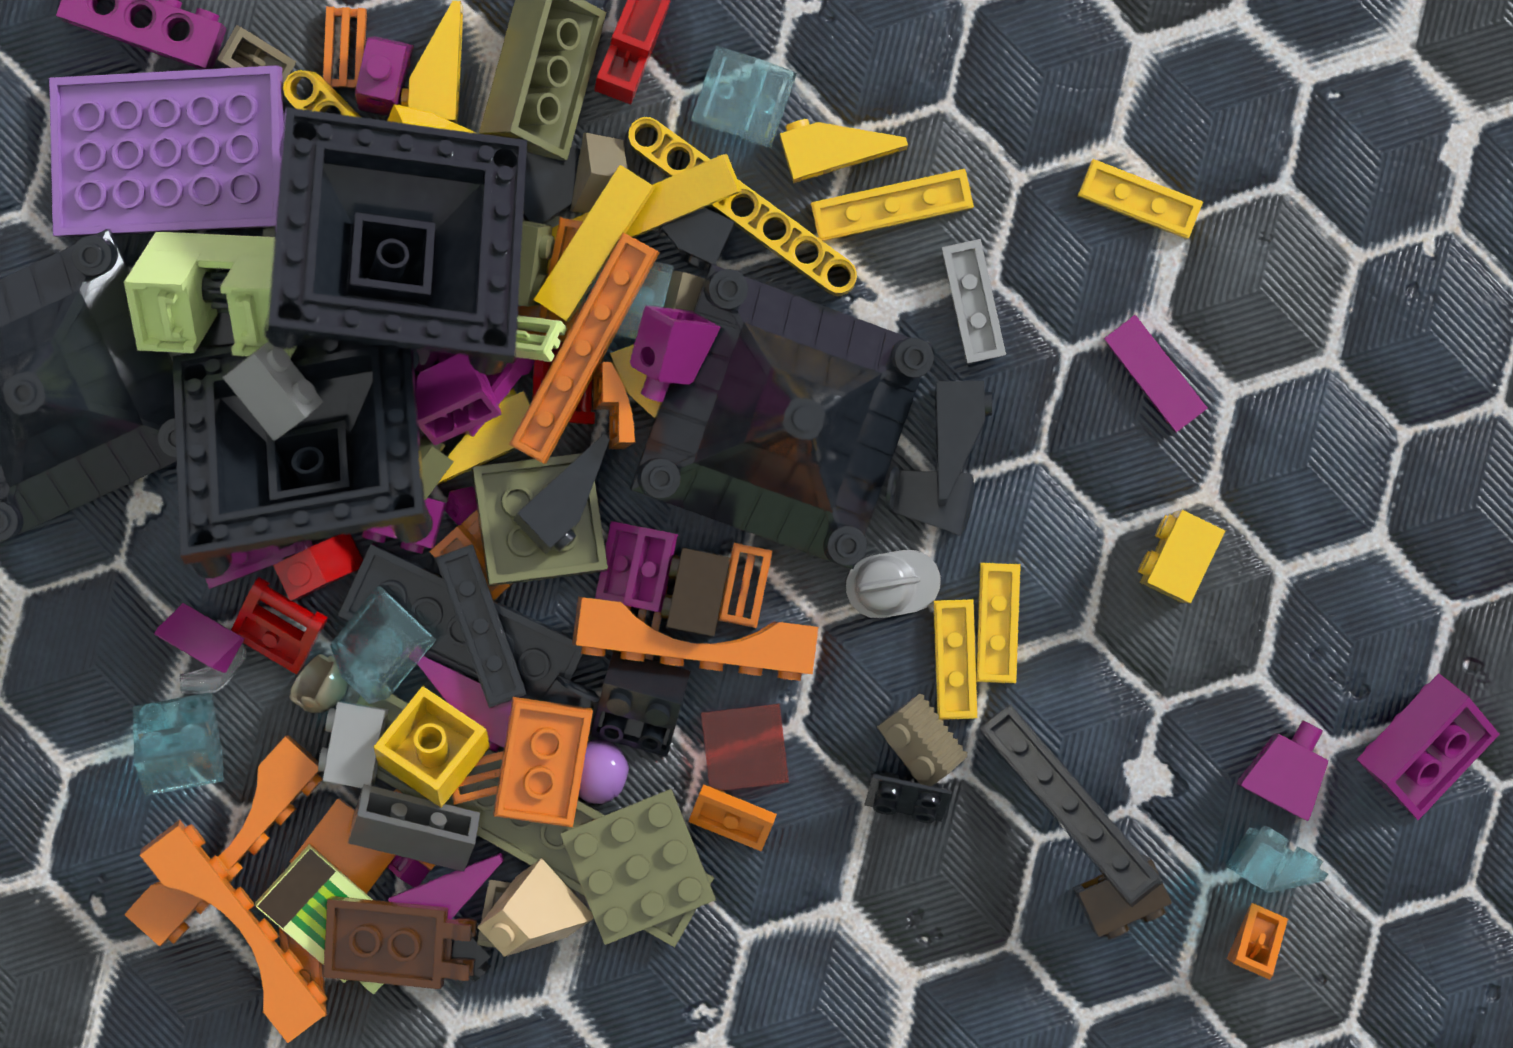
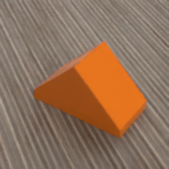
(1258, 941)

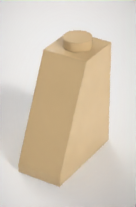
(534, 912)

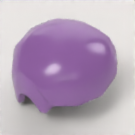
(603, 772)

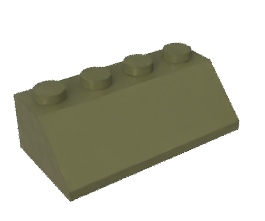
(543, 74)

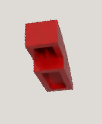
(631, 48)

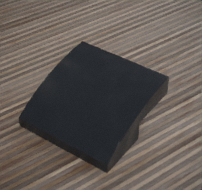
(549, 185)

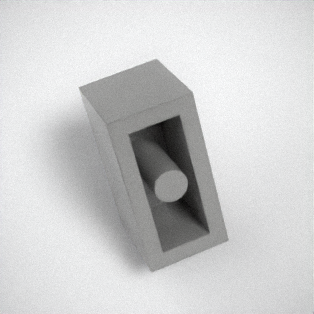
(273, 390)
(351, 752)

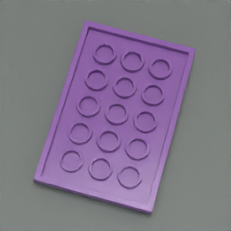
(166, 151)

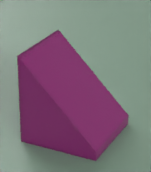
(461, 504)
(408, 870)

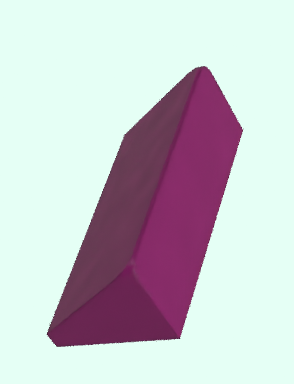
(200, 637)

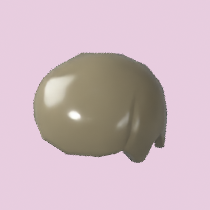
(318, 685)

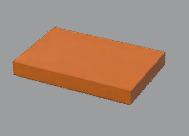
(542, 762)

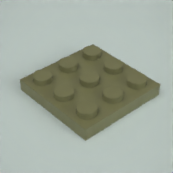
(507, 549)
(638, 866)

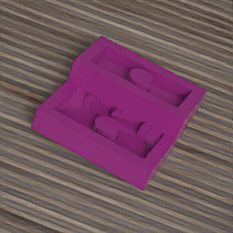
(637, 566)

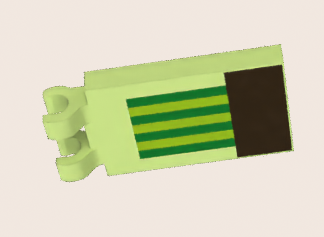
(300, 901)

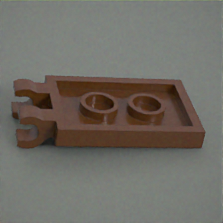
(394, 943)

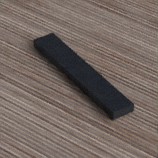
(1071, 806)

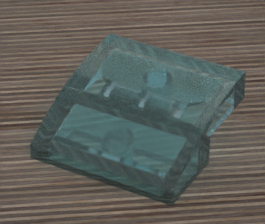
(743, 96)

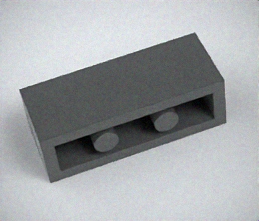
(414, 828)

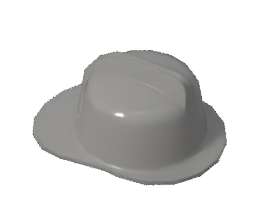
(893, 583)

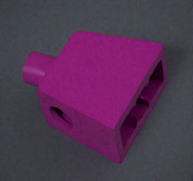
(382, 75)
(670, 348)
(453, 398)
(1288, 771)

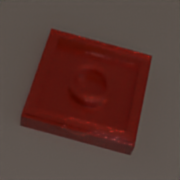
(745, 747)

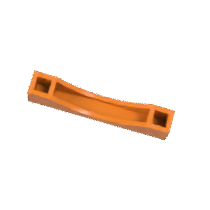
(775, 647)
(280, 780)
(185, 866)

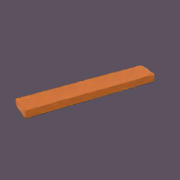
(584, 348)

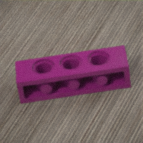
(197, 50)

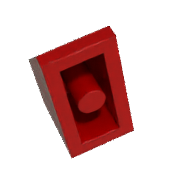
(319, 566)

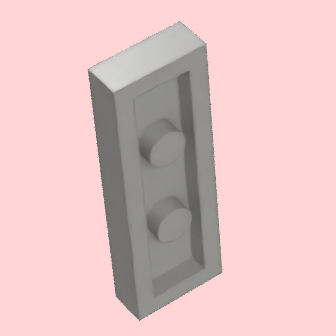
(973, 301)

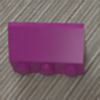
(1428, 746)

